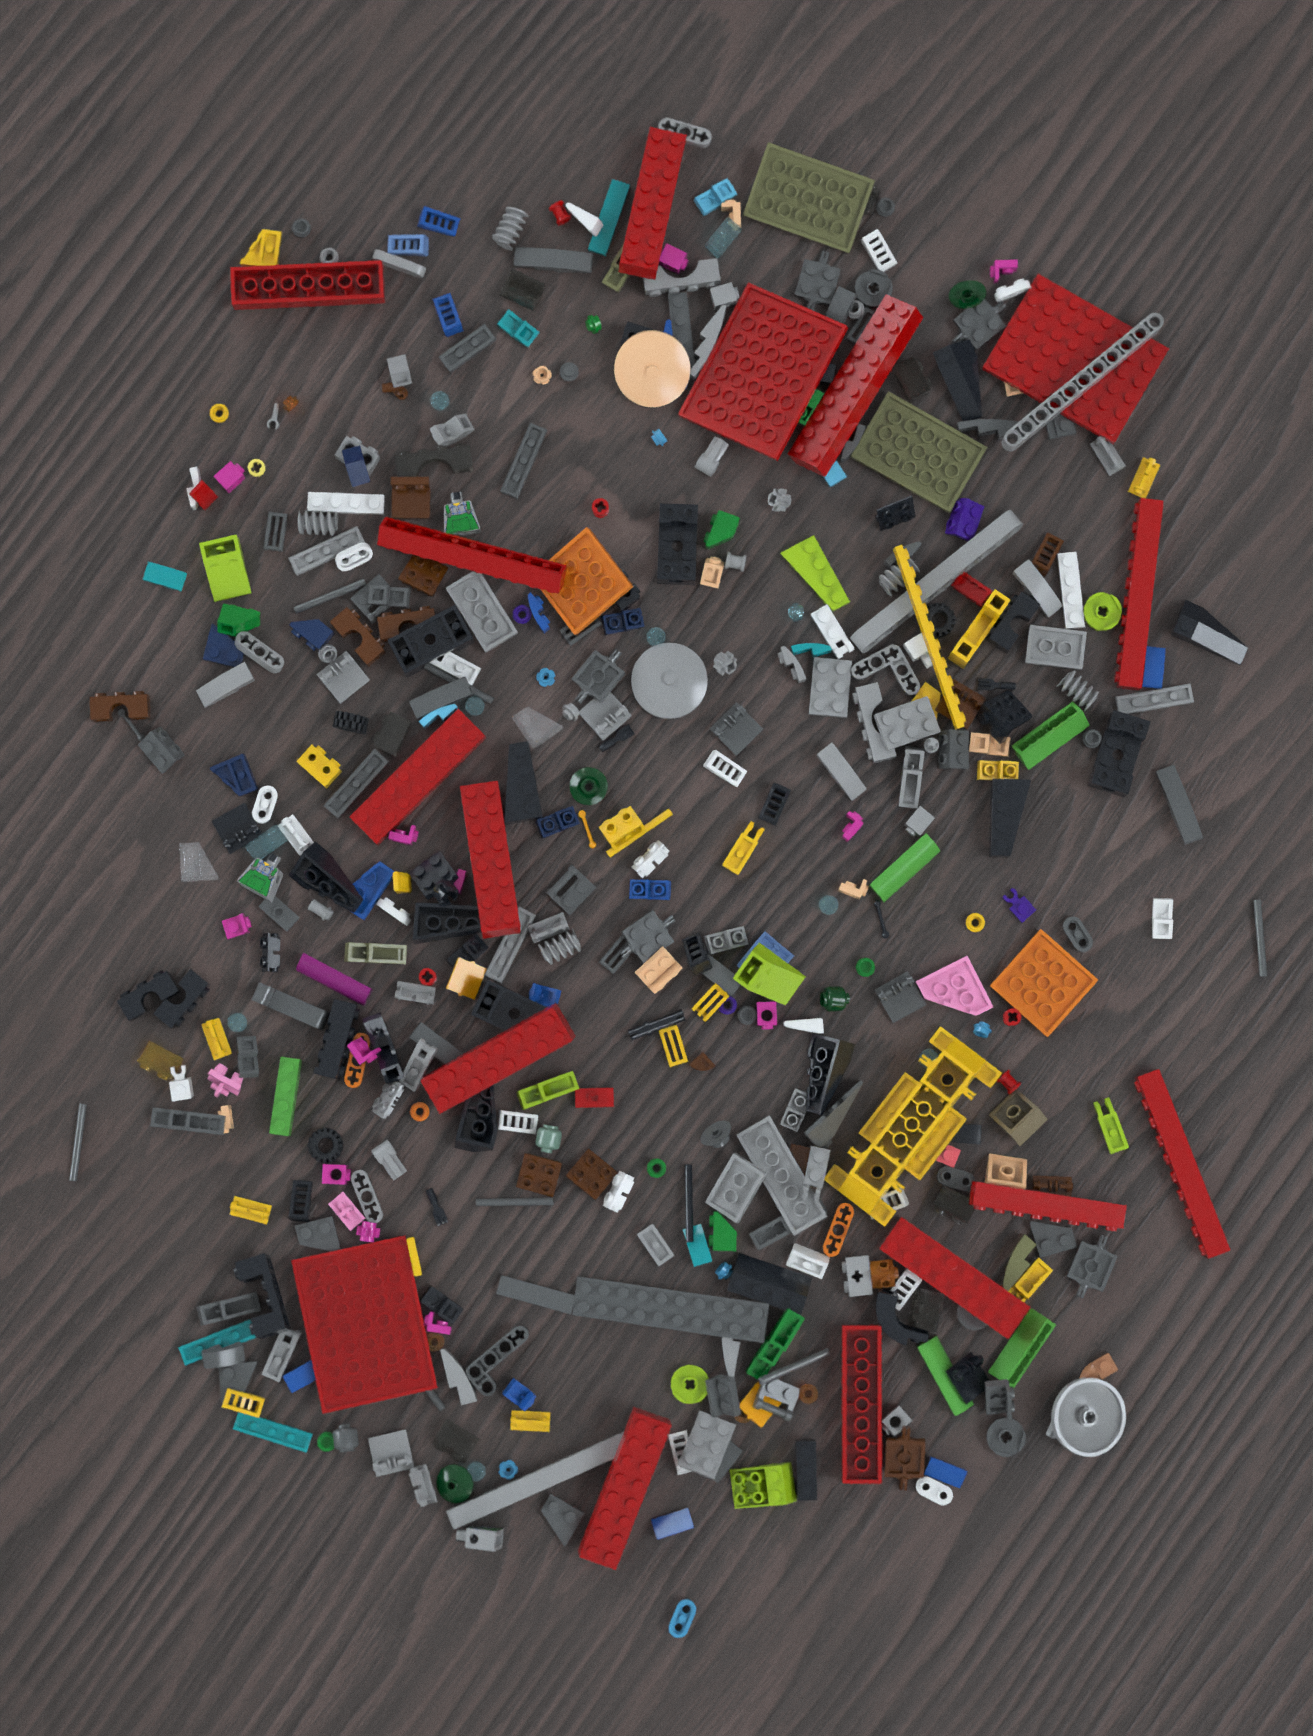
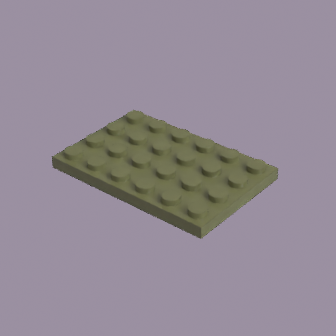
(808, 197)
(918, 452)

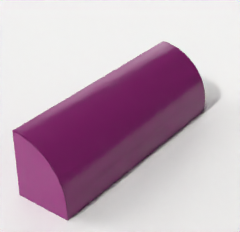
(333, 979)

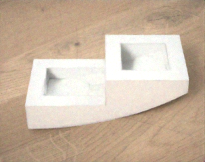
(196, 478)
(1162, 918)

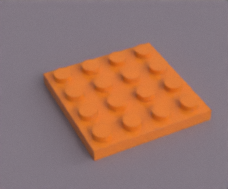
(590, 583)
(1043, 983)

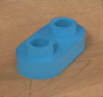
(682, 1618)

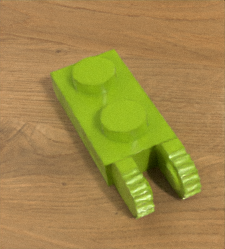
(1111, 1128)

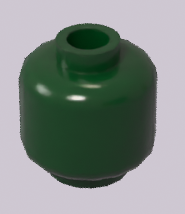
(834, 998)

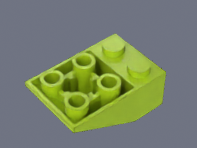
(225, 568)
(769, 975)
(763, 1485)

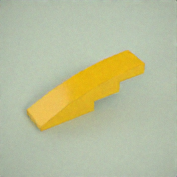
(1030, 1280)

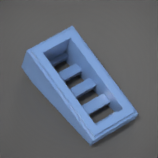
(423, 251)

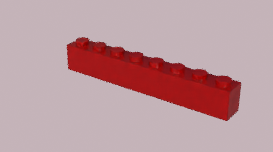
(1048, 1205)

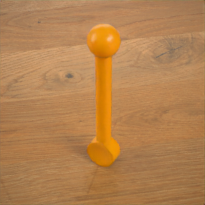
(582, 814)

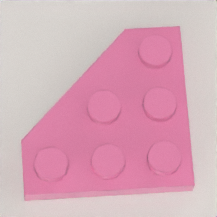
(956, 988)

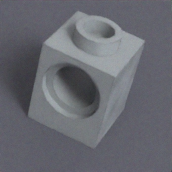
(725, 295)
(399, 371)
(918, 822)
(904, 1420)

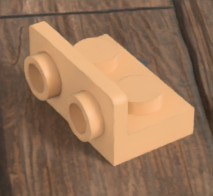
(658, 970)

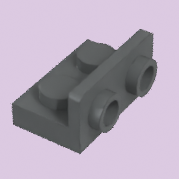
(723, 1396)

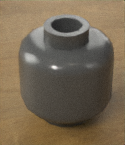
(345, 1438)

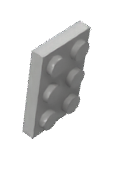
(1055, 647)
(830, 687)
(907, 723)
(736, 1187)
(706, 1445)

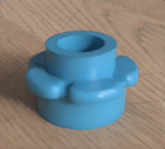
(658, 437)
(545, 672)
(982, 1029)
(724, 1271)
(504, 1473)

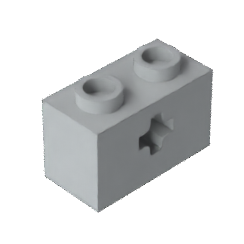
(864, 1285)

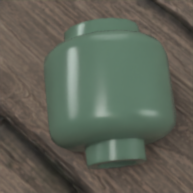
(548, 1138)

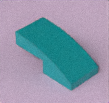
(518, 328)
(164, 576)
(815, 648)
(698, 1249)

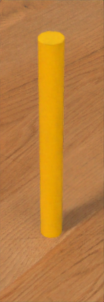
(650, 825)

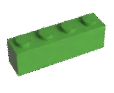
(285, 1096)

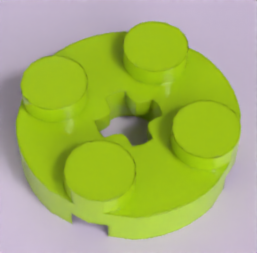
(1104, 601)
(678, 1384)

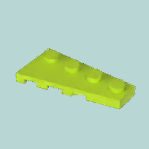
(816, 571)

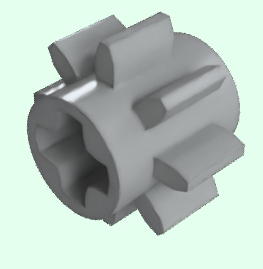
(779, 500)
(725, 663)

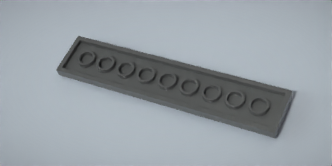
(671, 1309)

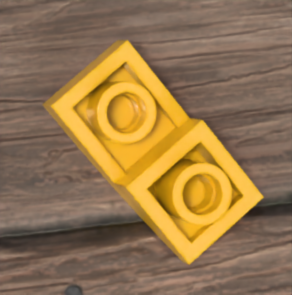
(997, 770)

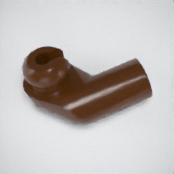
(401, 392)

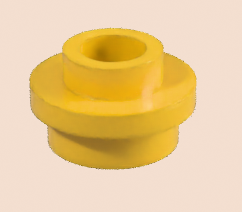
(219, 407)
(977, 916)

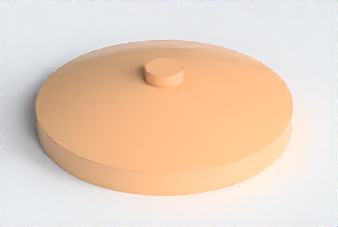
(652, 368)

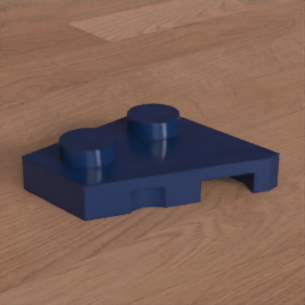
(222, 649)
(236, 774)

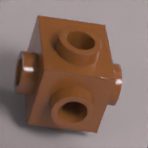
(883, 1273)

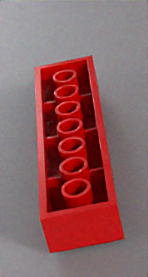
(652, 203)
(307, 285)
(418, 777)
(490, 859)
(498, 1058)
(954, 1277)
(861, 1404)
(624, 1488)

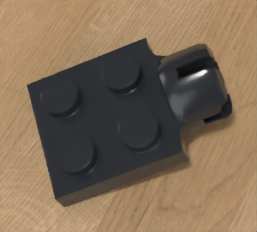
(436, 878)

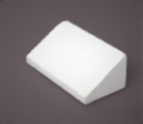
(808, 1261)

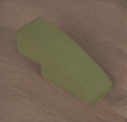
(375, 953)
(1016, 1263)

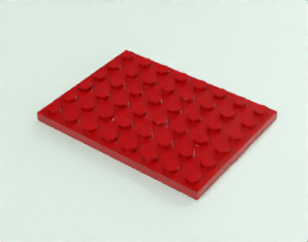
(1055, 339)
(763, 371)
(364, 1324)

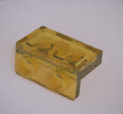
(160, 1060)

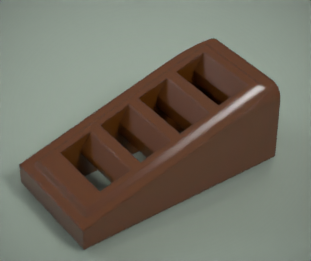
(1041, 564)

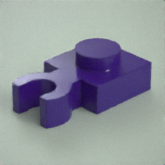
(1021, 907)

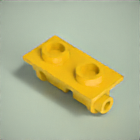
(1144, 477)
(216, 1038)
(250, 1210)
(530, 1421)

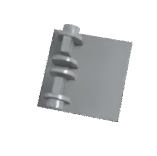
(343, 677)
(605, 716)
(382, 1104)
(391, 1453)

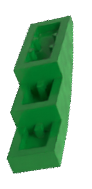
(775, 1344)

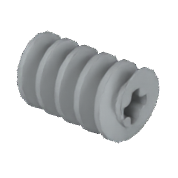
(508, 227)
(317, 523)
(894, 578)
(1078, 689)
(560, 947)

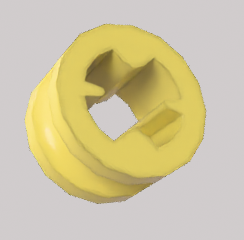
(250, 466)

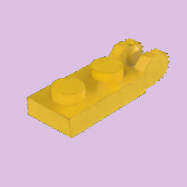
(742, 850)

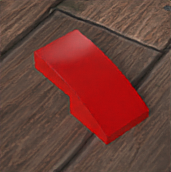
(203, 495)

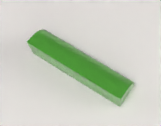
(1050, 735)
(904, 868)
(1022, 1347)
(938, 1363)

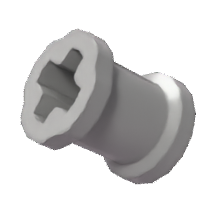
(735, 562)

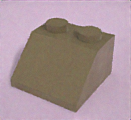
(1018, 1117)

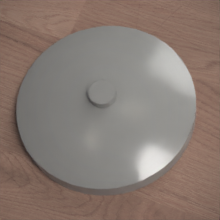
(669, 680)
(1088, 1417)

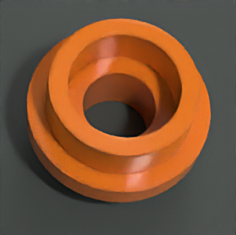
(424, 1116)

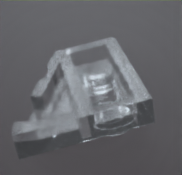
(535, 726)
(195, 864)

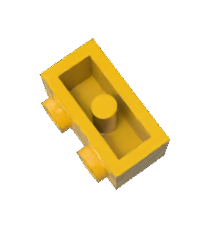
(319, 765)
(622, 828)

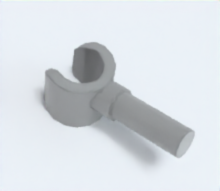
(274, 417)

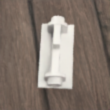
(295, 834)
(656, 853)
(613, 1199)

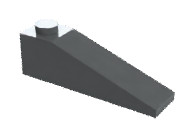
(826, 1125)

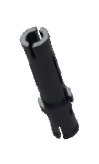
(656, 1025)

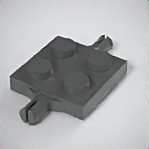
(817, 281)
(979, 323)
(598, 676)
(647, 936)
(1092, 1266)

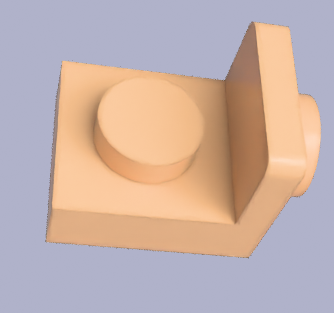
(732, 205)
(712, 572)
(850, 889)
(227, 1111)

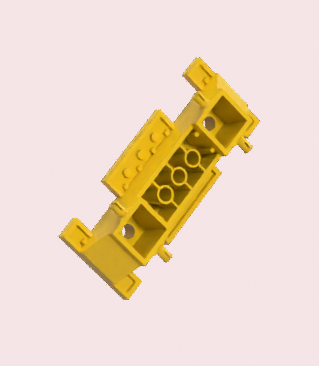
(912, 1125)

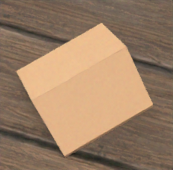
(1006, 1171)

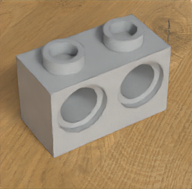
(353, 442)

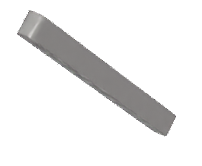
(1088, 375)
(937, 580)
(534, 1482)

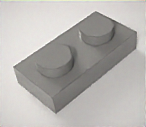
(655, 1244)

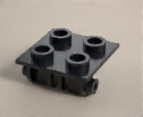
(895, 513)
(237, 828)
(968, 1377)

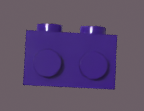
(964, 519)

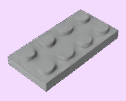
(481, 610)

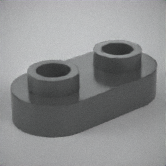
(1078, 933)
(956, 1178)

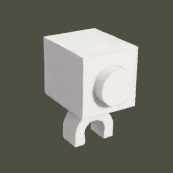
(917, 649)
(181, 1087)

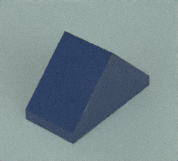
(356, 466)

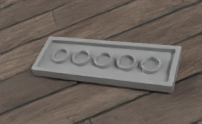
(784, 1177)

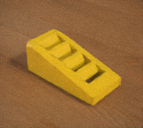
(402, 882)
(260, 1401)

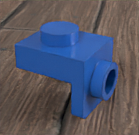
(544, 995)
(519, 1394)

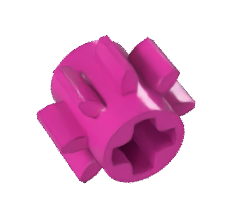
(368, 1231)

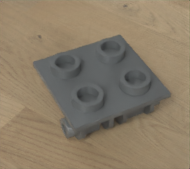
(736, 728)
(900, 997)

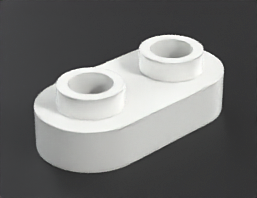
(1019, 287)
(353, 556)
(265, 805)
(401, 915)
(934, 1490)

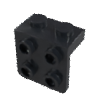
(1002, 715)

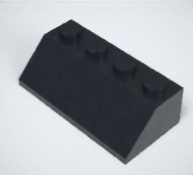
(769, 1283)

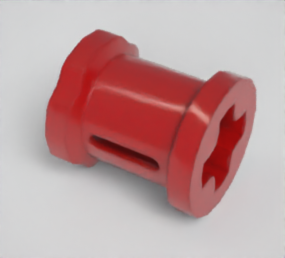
(560, 213)
(604, 512)
(423, 973)
(1006, 1017)
(1008, 1082)

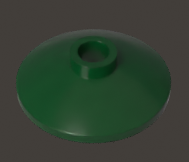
(967, 294)
(588, 776)
(462, 1480)

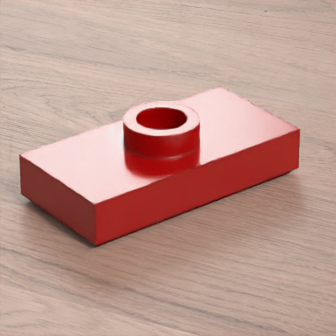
(972, 589)
(594, 1097)

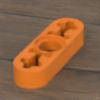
(350, 1073)
(830, 1232)

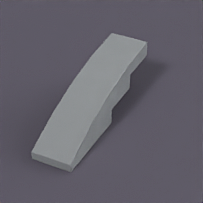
(709, 336)
(730, 1354)

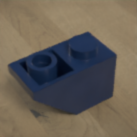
(313, 631)

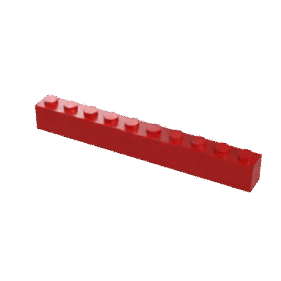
(471, 555)
(1140, 594)
(1182, 1163)

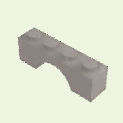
(705, 275)
(868, 698)

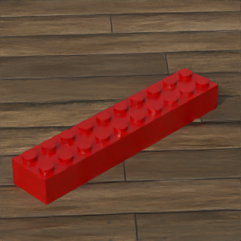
(855, 385)

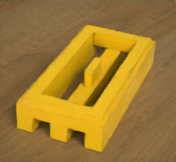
(701, 1011)
(668, 1030)
(414, 1256)

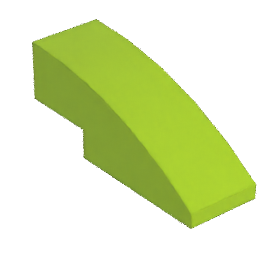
(547, 1090)

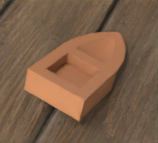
(1099, 1368)

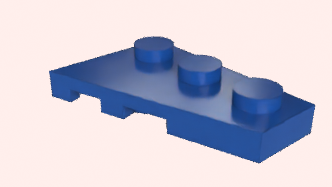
(371, 887)

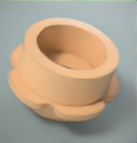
(542, 370)

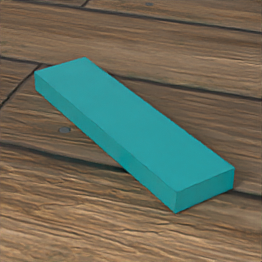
(609, 217)
(240, 1332)
(273, 1431)

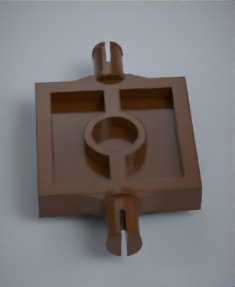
(904, 1458)

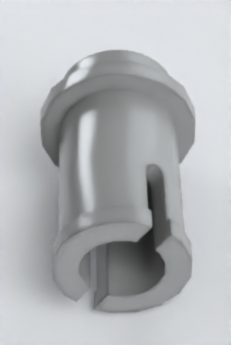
(321, 910)

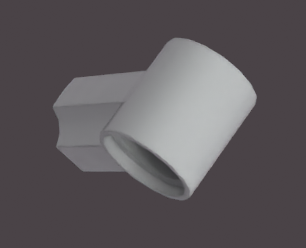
(710, 459)
(387, 1157)

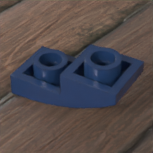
(623, 621)
(557, 822)

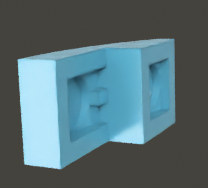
(715, 196)
(443, 712)

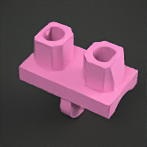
(223, 1084)
(346, 1211)

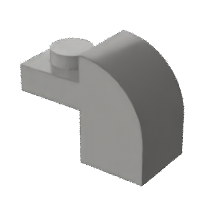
(452, 430)

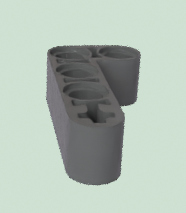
(290, 1006)
(499, 1355)

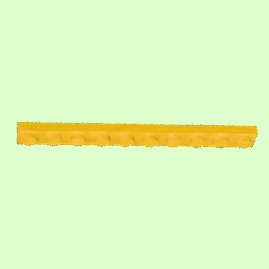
(932, 644)

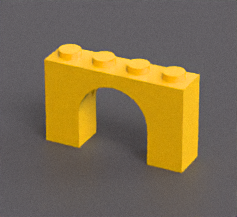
(979, 629)

